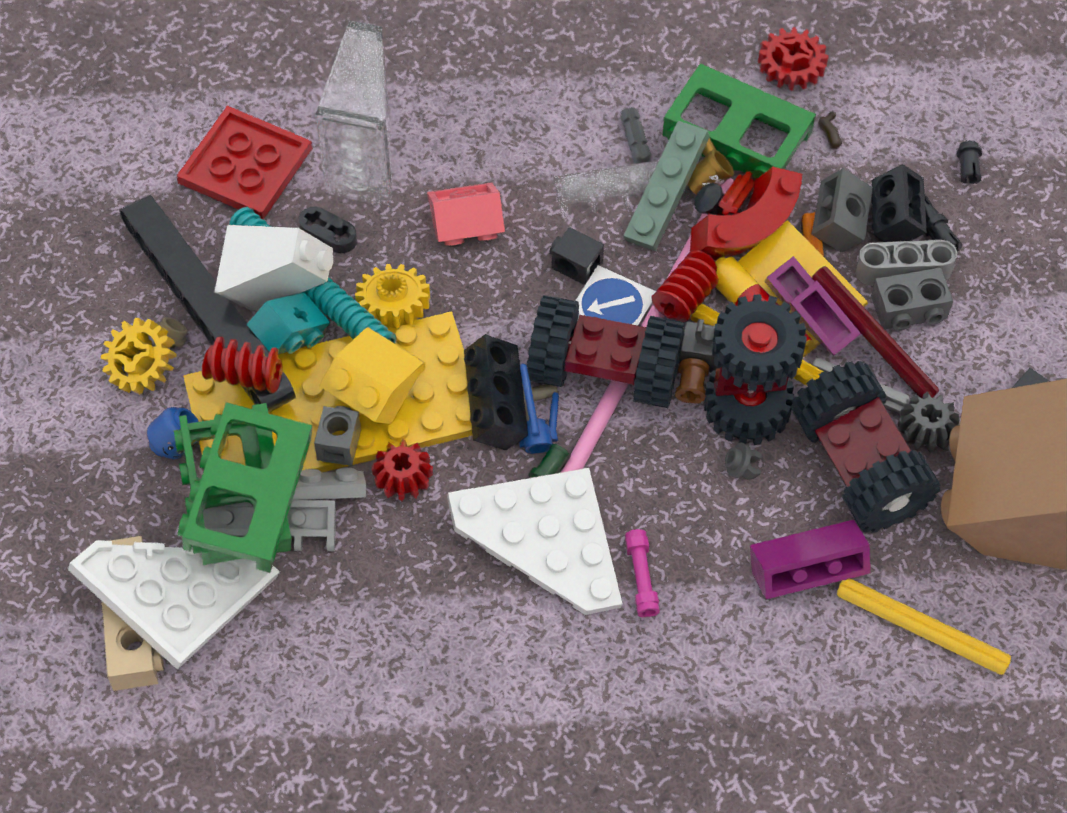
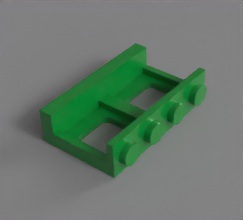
(744, 106)
(257, 451)
(269, 487)

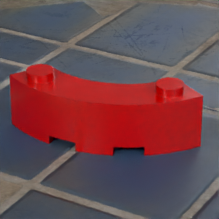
(768, 209)

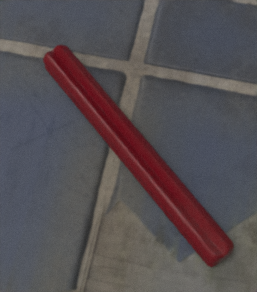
(876, 334)

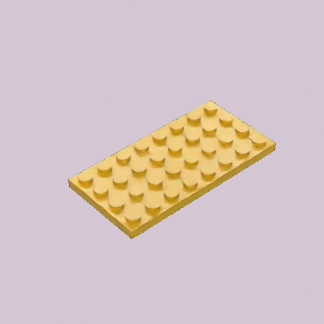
(430, 414)

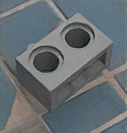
(910, 293)

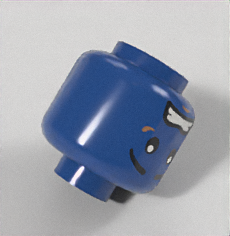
(161, 433)

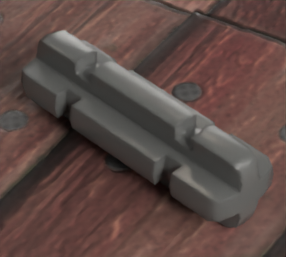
(635, 135)

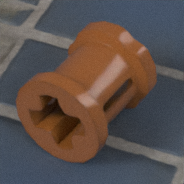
(692, 380)

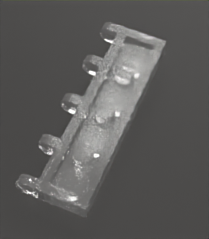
(604, 186)

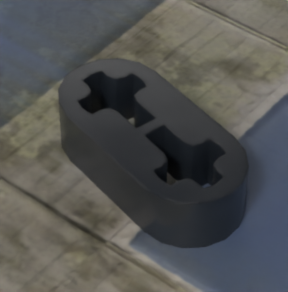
(329, 227)

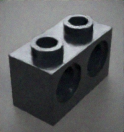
(898, 205)

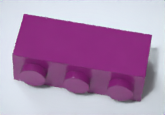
(810, 559)

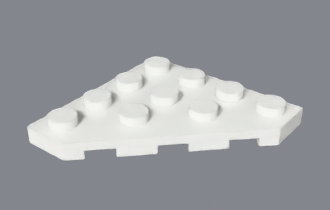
(546, 531)
(169, 592)

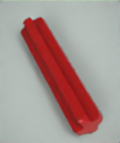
(737, 193)

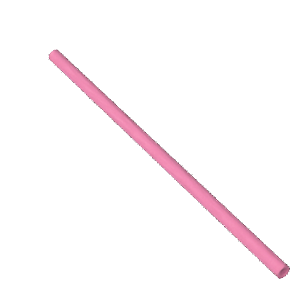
(615, 389)

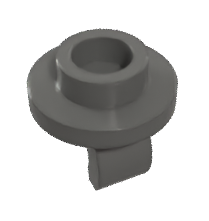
(739, 460)

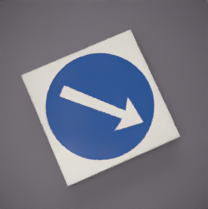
(614, 298)

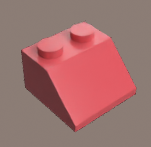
(466, 213)

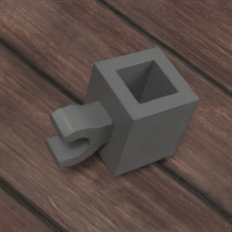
(698, 343)

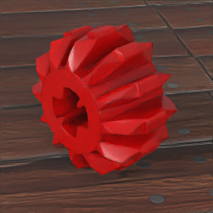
(404, 480)

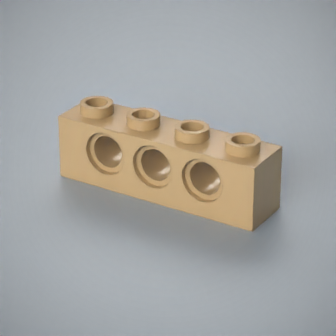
(128, 667)

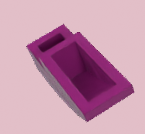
(815, 306)

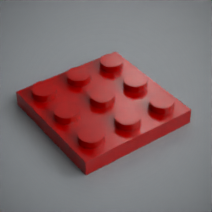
(244, 162)

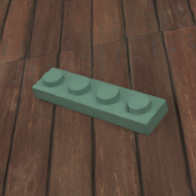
(666, 185)

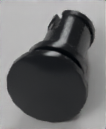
(708, 200)

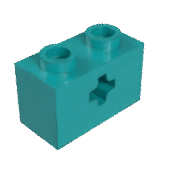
(289, 323)

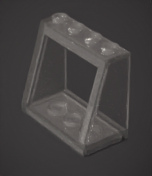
(356, 120)

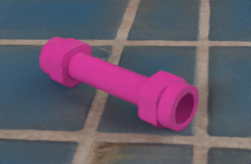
(646, 599)

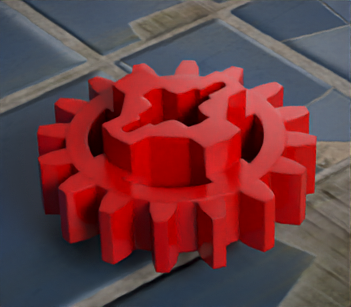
(792, 59)

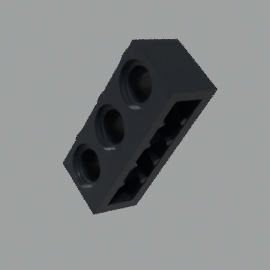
(495, 392)

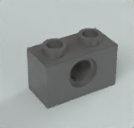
(842, 210)

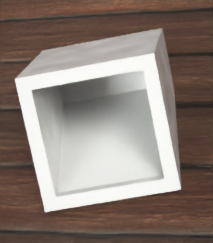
(270, 264)

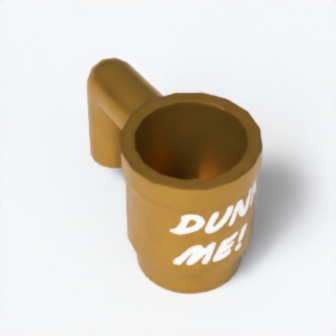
(711, 169)

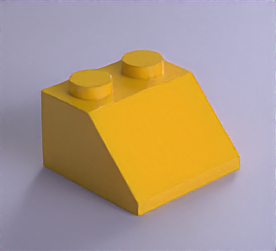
(372, 376)

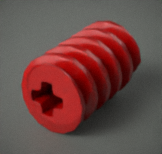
(686, 286)
(243, 365)

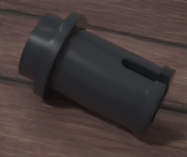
(969, 155)

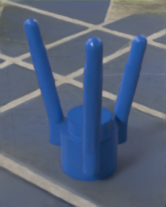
(540, 434)

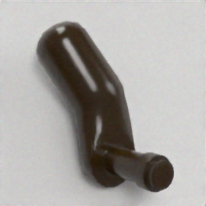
(830, 130)

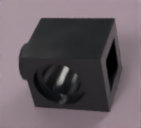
(576, 255)

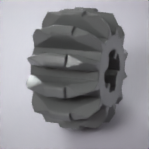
(928, 421)

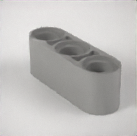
(892, 256)

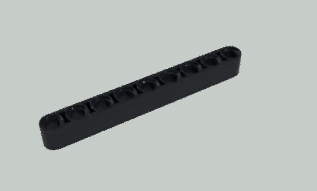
(195, 287)

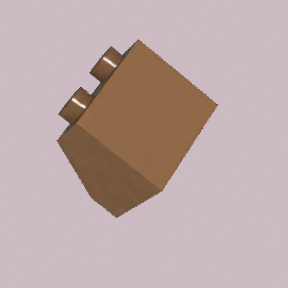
(1012, 474)

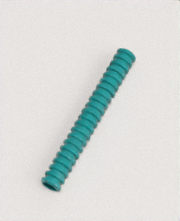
(328, 296)

